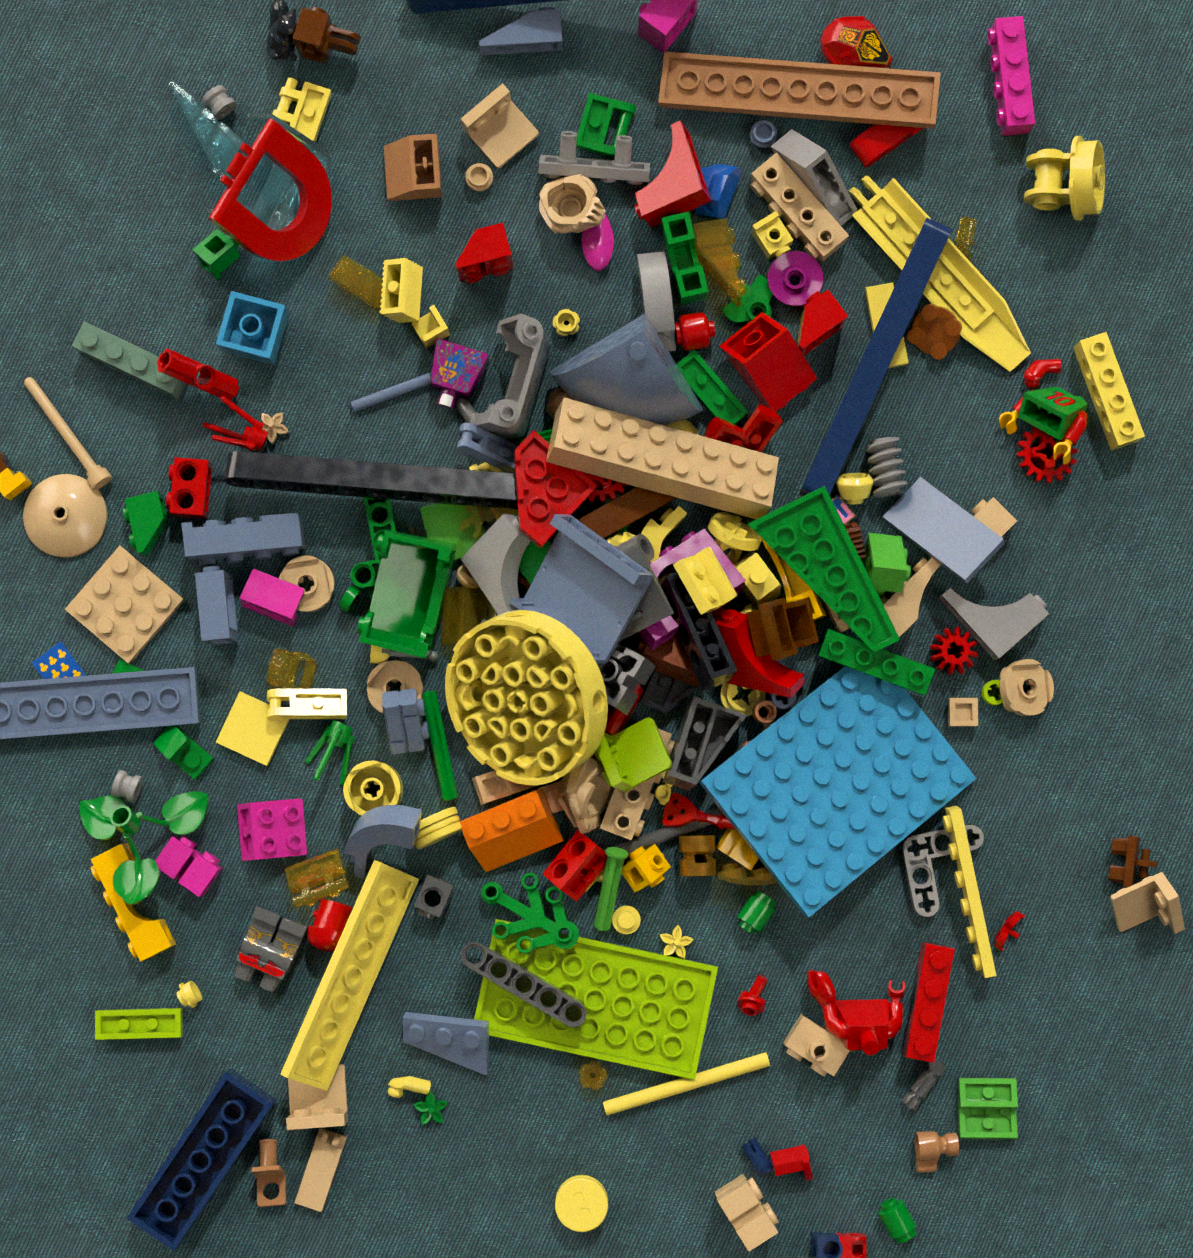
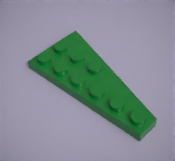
(820, 551)

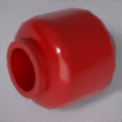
(694, 331)

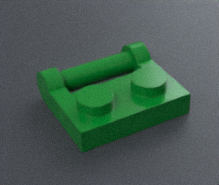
(596, 123)

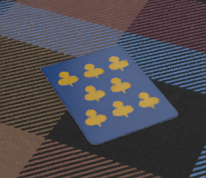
(57, 663)

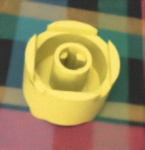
(359, 781)

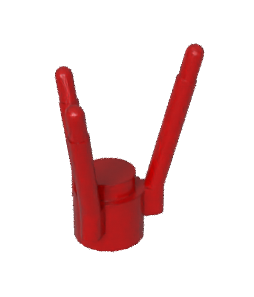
(251, 438)

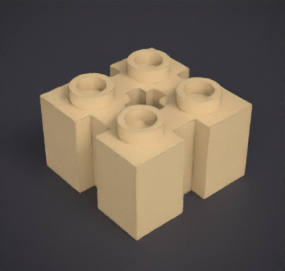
(743, 1207)

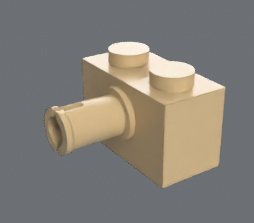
(816, 1045)

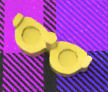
(663, 792)

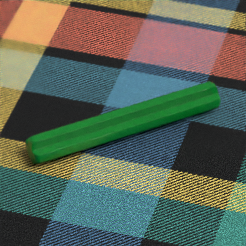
(439, 746)

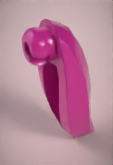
(598, 245)

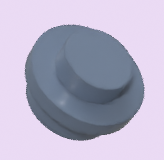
(763, 134)

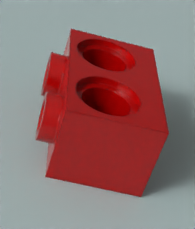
(197, 487)
(576, 866)

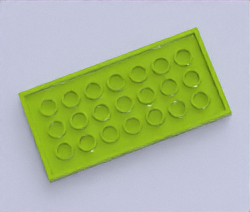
(637, 1002)

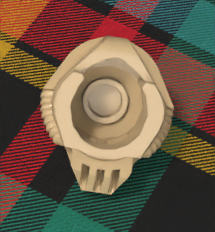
(571, 204)
(585, 795)

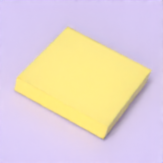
(250, 731)

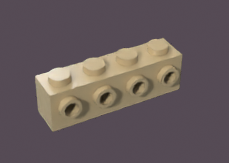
(798, 208)
(626, 807)

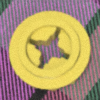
(729, 691)

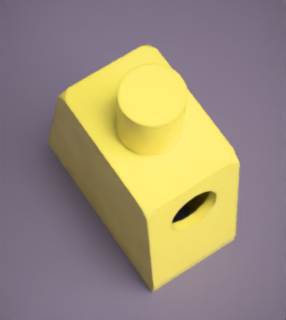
(760, 582)

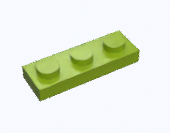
(139, 1023)

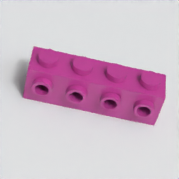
(1011, 76)

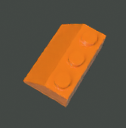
(511, 830)

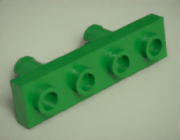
(877, 664)

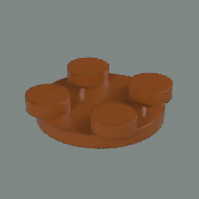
(935, 331)

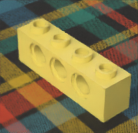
(1108, 391)

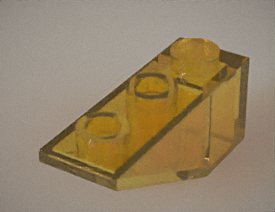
(716, 254)

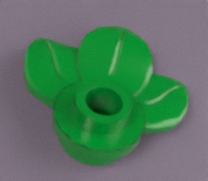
(756, 297)

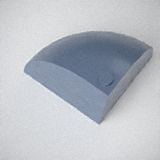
(629, 376)

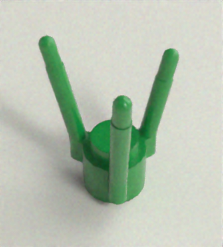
(336, 735)

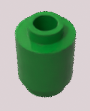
(756, 913)
(897, 1220)

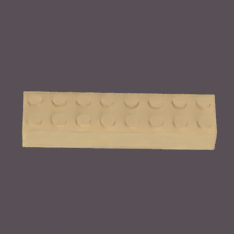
(662, 459)

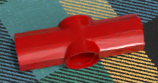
(186, 371)

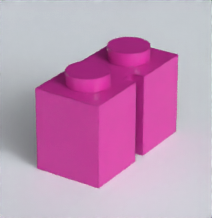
(187, 864)

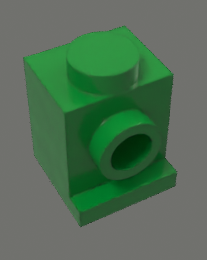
(216, 253)

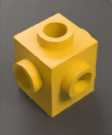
(649, 864)

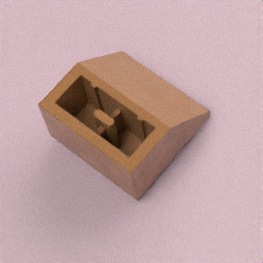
(413, 168)

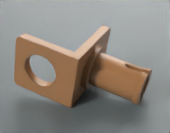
(268, 1173)

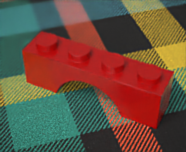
(927, 1013)

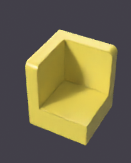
(431, 327)

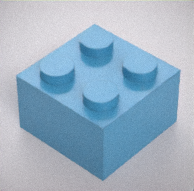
(252, 328)

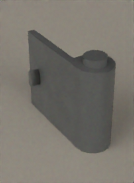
(654, 602)

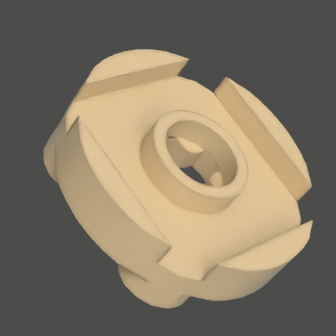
(316, 571)
(392, 671)
(1012, 687)

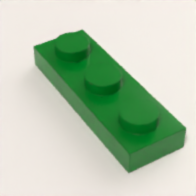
(711, 389)

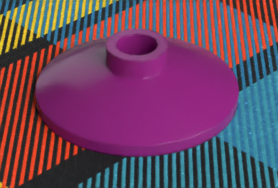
(794, 265)

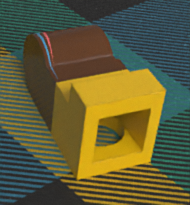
(11, 483)

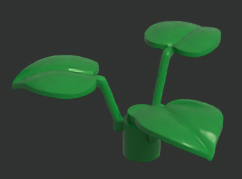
(107, 814)

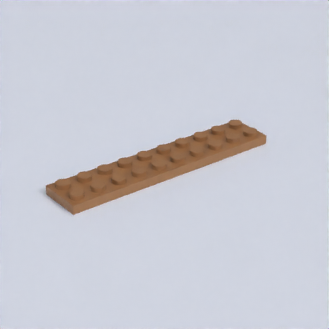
(799, 90)

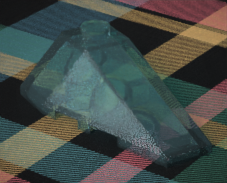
(215, 137)

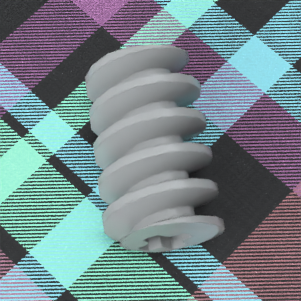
(885, 466)

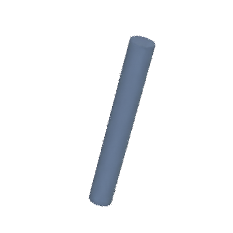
(391, 392)

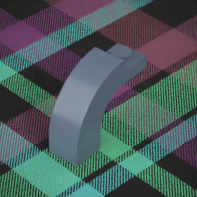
(380, 826)

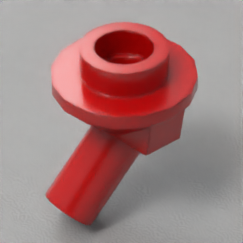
(750, 1002)

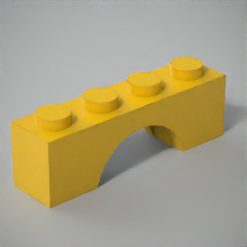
(795, 587)
(146, 935)

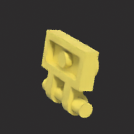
(309, 110)

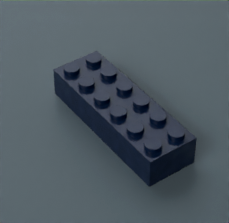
(201, 1159)

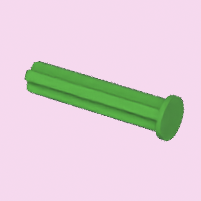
(609, 887)

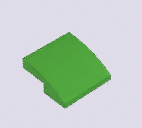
(443, 524)
(987, 1108)

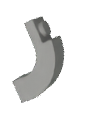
(657, 295)

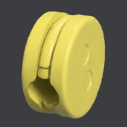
(438, 827)
(581, 1203)

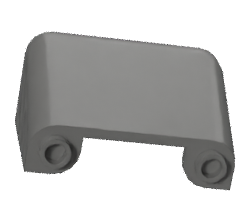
(530, 344)

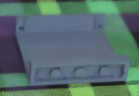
(587, 586)

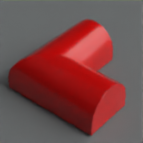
(753, 435)

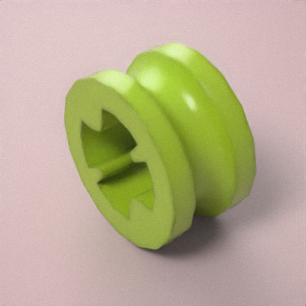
(984, 693)

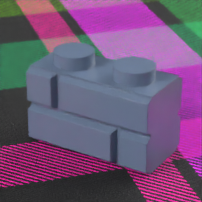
(403, 721)

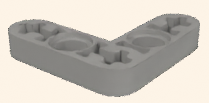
(923, 860)

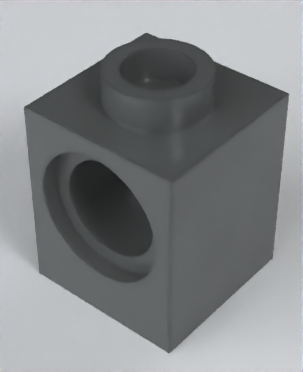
(445, 890)

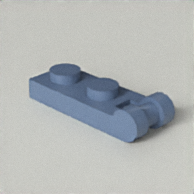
(489, 447)

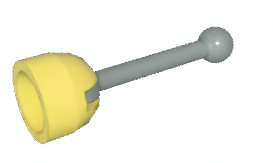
(381, 655)

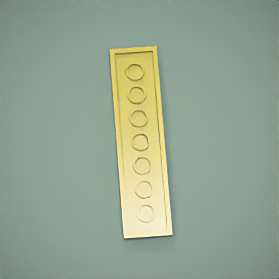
(349, 976)

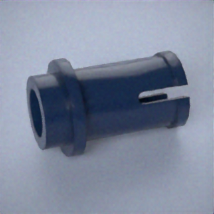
(757, 1157)

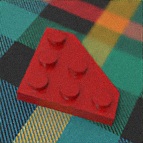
(545, 489)

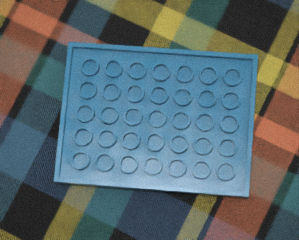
(837, 784)

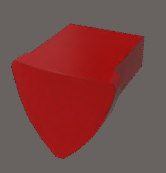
(791, 1161)

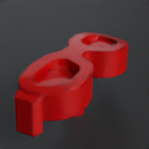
(1006, 929)

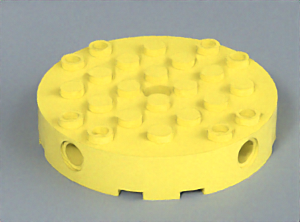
(526, 697)

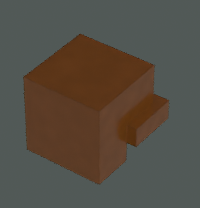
(782, 627)

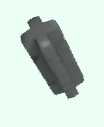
(923, 1084)

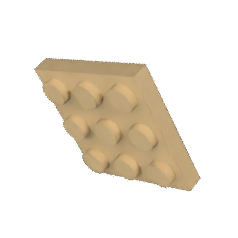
(124, 604)

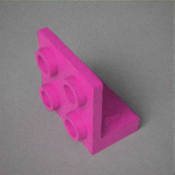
(271, 829)

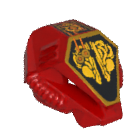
(854, 43)

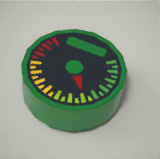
(349, 599)

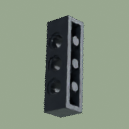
(699, 636)

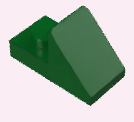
(183, 751)

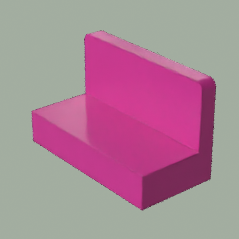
(271, 597)

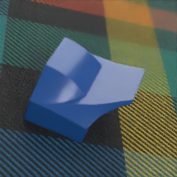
(721, 184)

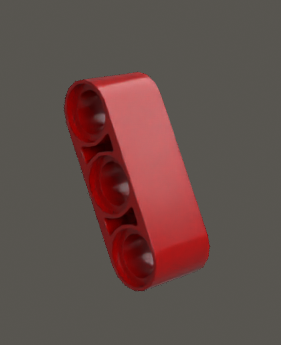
(879, 141)

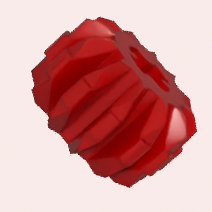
(950, 660)

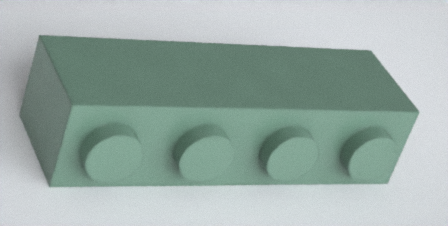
(125, 359)

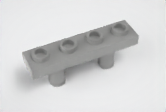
(606, 170)

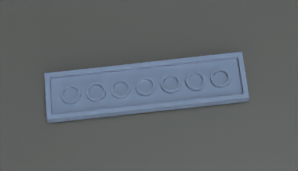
(99, 703)

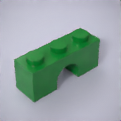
(683, 258)

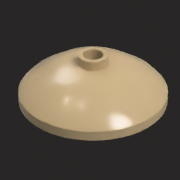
(79, 527)

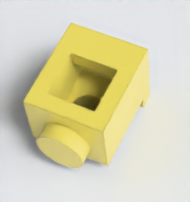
(769, 246)

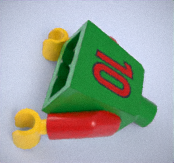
(1052, 412)

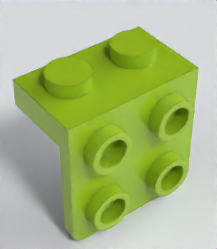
(633, 755)

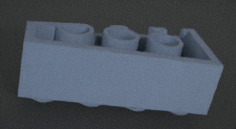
(243, 538)

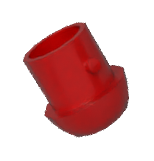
(328, 924)

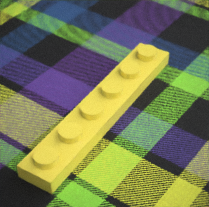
(966, 879)

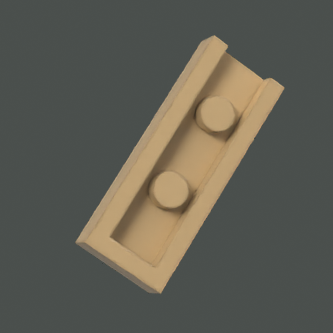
(321, 1169)

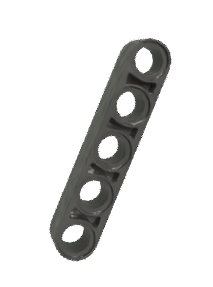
(531, 996)

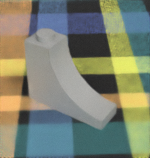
(817, 172)
(496, 562)
(996, 627)

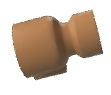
(930, 1147)

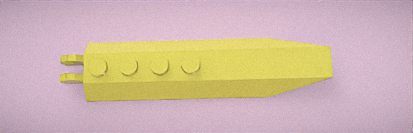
(955, 283)

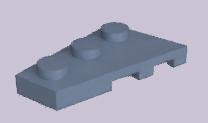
(450, 1038)

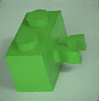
(886, 562)

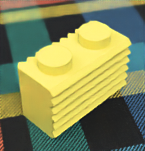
(401, 290)

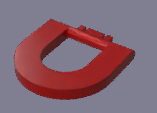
(313, 191)

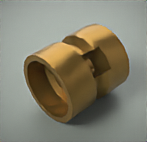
(697, 845)

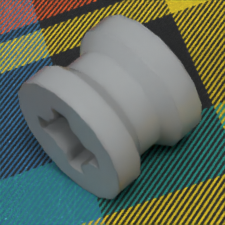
(219, 102)
(126, 786)

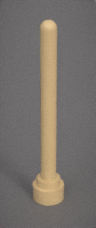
(97, 476)

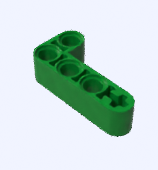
(375, 530)

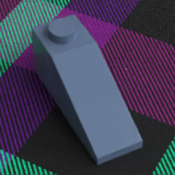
(533, 32)

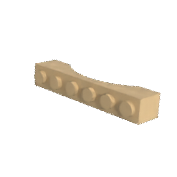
(904, 606)

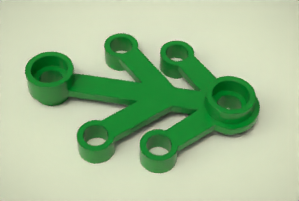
(533, 917)

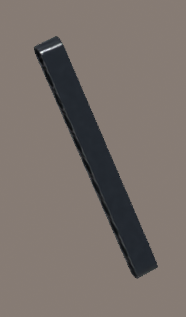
(371, 480)

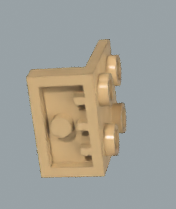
(498, 127)
(1146, 900)
(317, 1107)

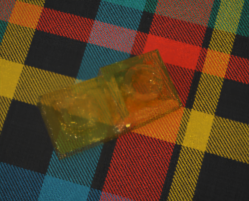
(358, 281)
(738, 875)

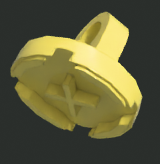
(733, 534)

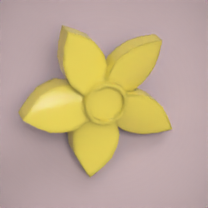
(676, 942)

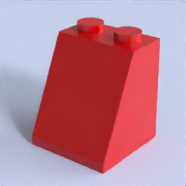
(769, 361)

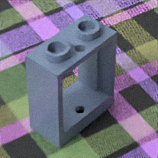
(216, 606)

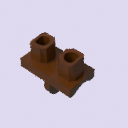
(1130, 848)

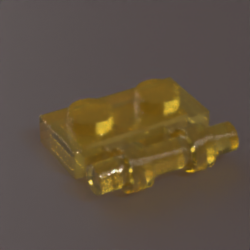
(313, 872)

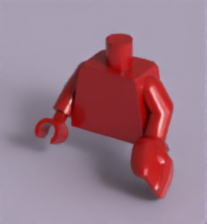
(858, 1023)

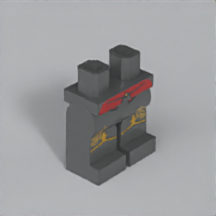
(268, 956)

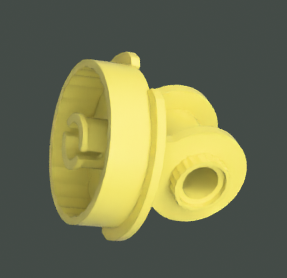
(1085, 182)

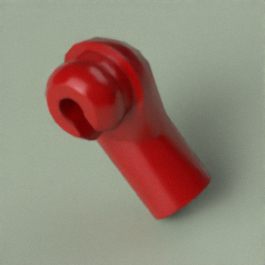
(1038, 369)

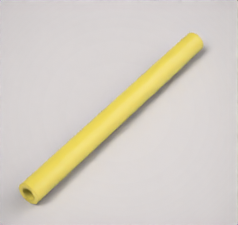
(685, 1084)

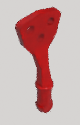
(691, 814)

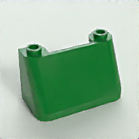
(408, 593)

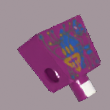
(456, 371)

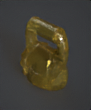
(284, 667)

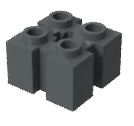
(629, 671)

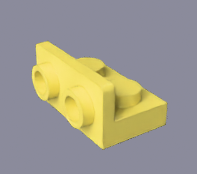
(705, 580)

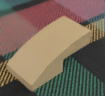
(492, 787)

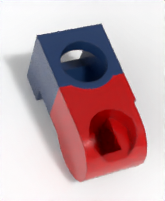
(838, 1245)

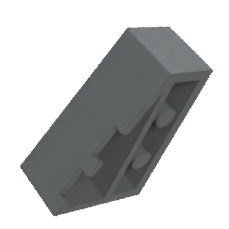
(699, 740)

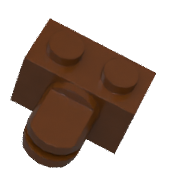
(317, 36)

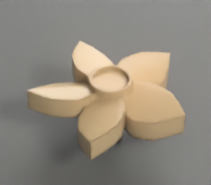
(273, 426)

